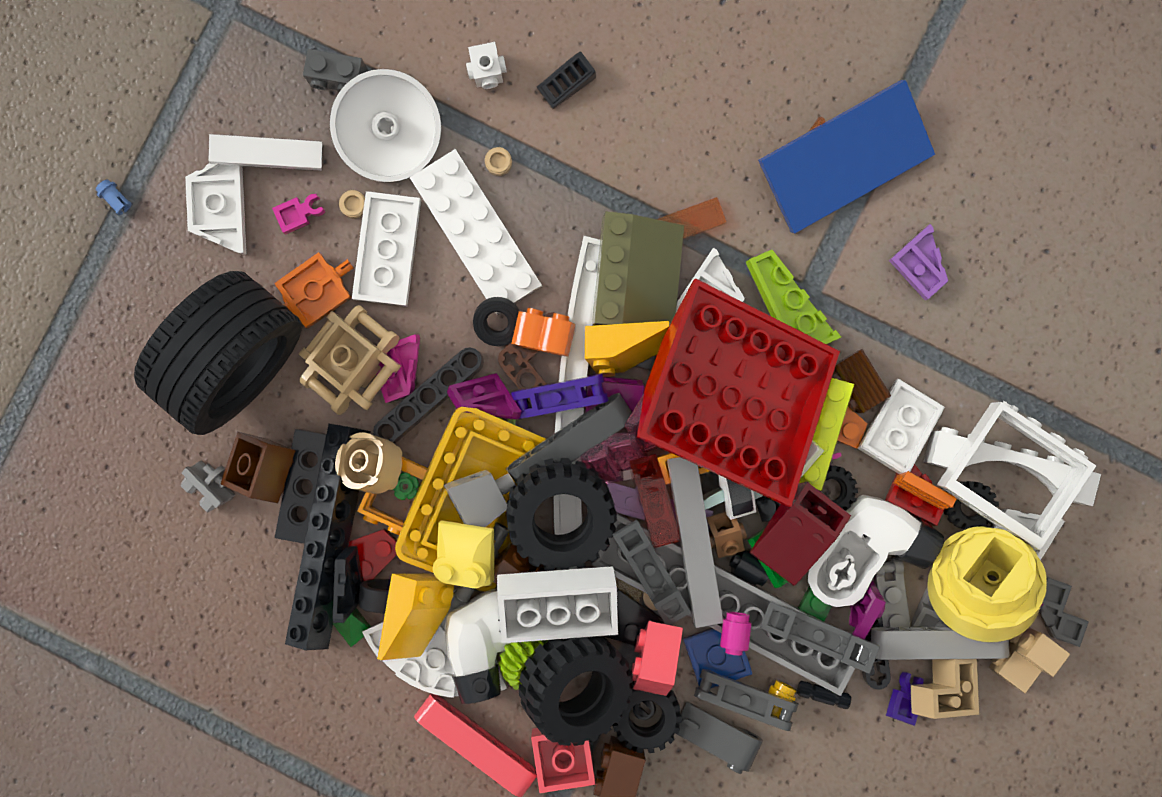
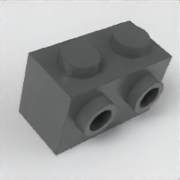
(331, 70)

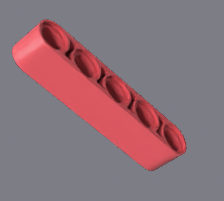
(476, 745)

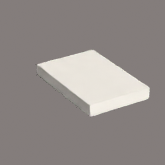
(901, 427)

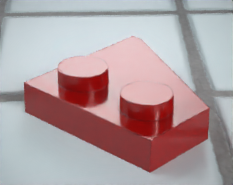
(375, 552)

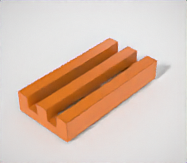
(925, 490)

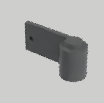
(719, 738)

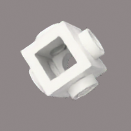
(486, 65)

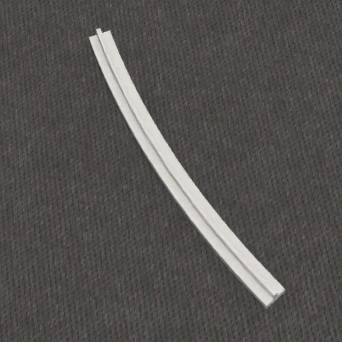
(568, 507)

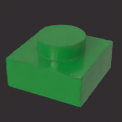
(814, 606)

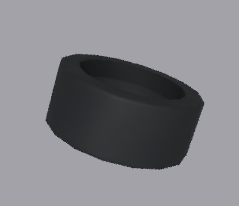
(374, 595)

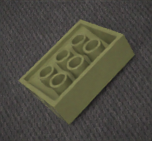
(637, 270)

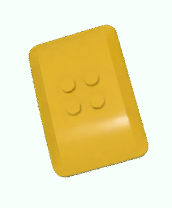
(467, 447)

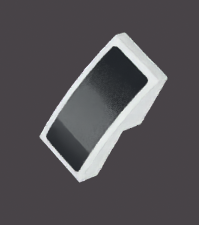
(738, 499)

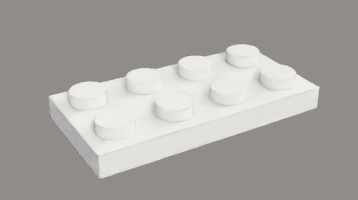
(386, 249)

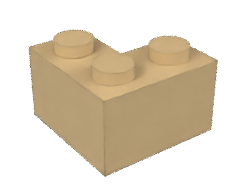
(1029, 656)
(952, 691)

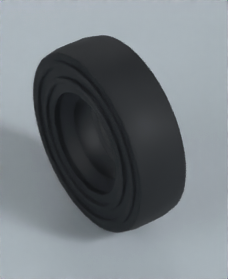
(480, 324)

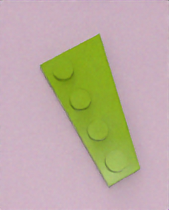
(786, 300)

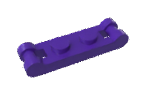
(560, 396)

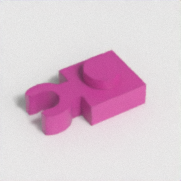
(294, 215)

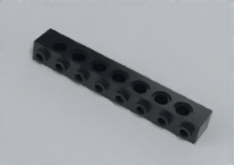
(325, 539)

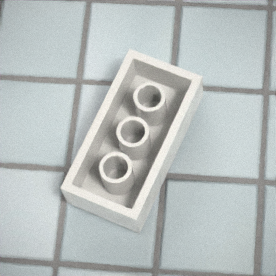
(557, 604)

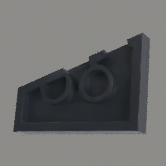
(631, 618)

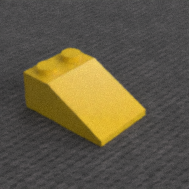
(622, 346)
(413, 614)

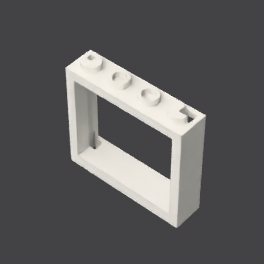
(1052, 442)

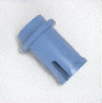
(113, 196)

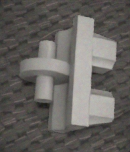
(208, 482)

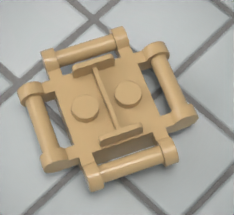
(349, 360)

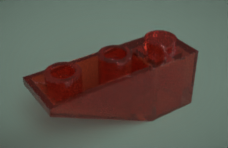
(654, 500)

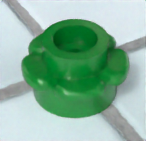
(411, 491)

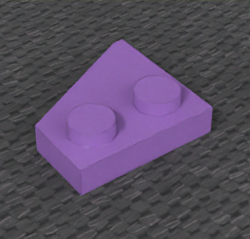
(921, 264)

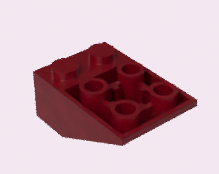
(800, 533)

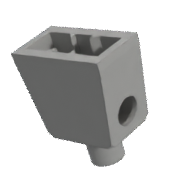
(479, 497)

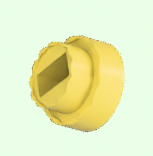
(977, 605)

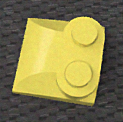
(464, 555)

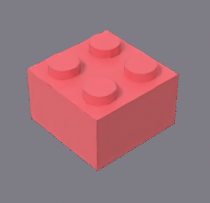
(657, 659)
(561, 765)

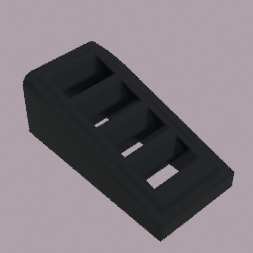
(572, 88)

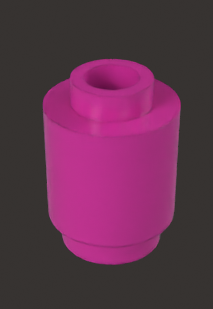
(736, 633)

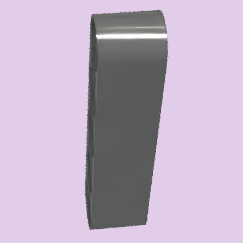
(577, 436)

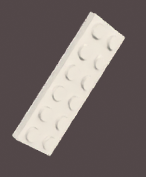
(475, 229)

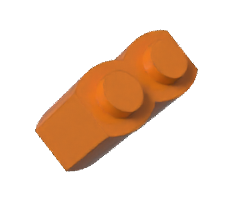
(544, 333)

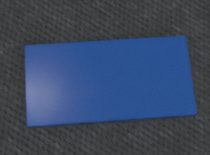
(847, 156)

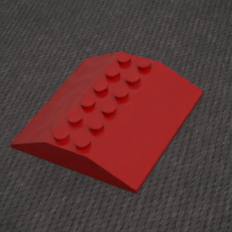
(737, 392)

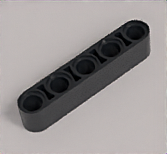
(416, 400)

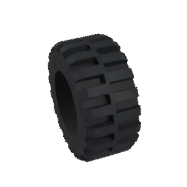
(564, 549)
(591, 710)

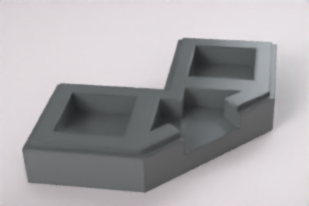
(1058, 623)

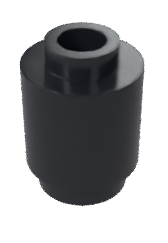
(748, 568)

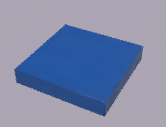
(707, 653)

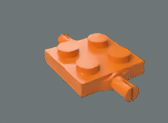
(314, 289)

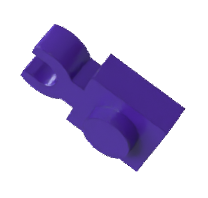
(900, 701)

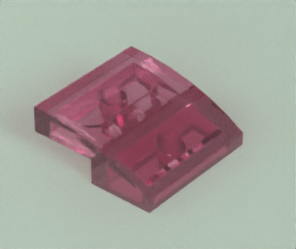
(613, 456)

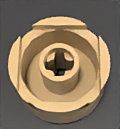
(369, 463)

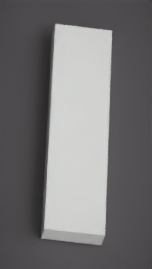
(265, 152)

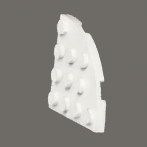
(433, 669)

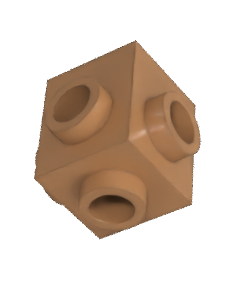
(726, 535)

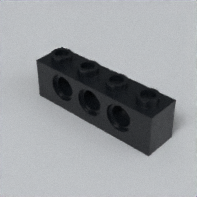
(289, 525)

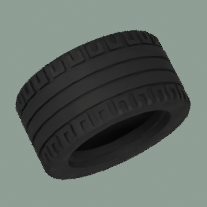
(217, 351)

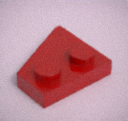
(912, 504)

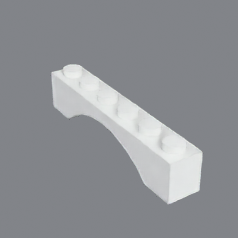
(1052, 471)

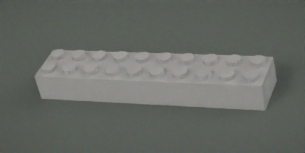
(741, 597)

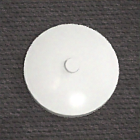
(385, 125)

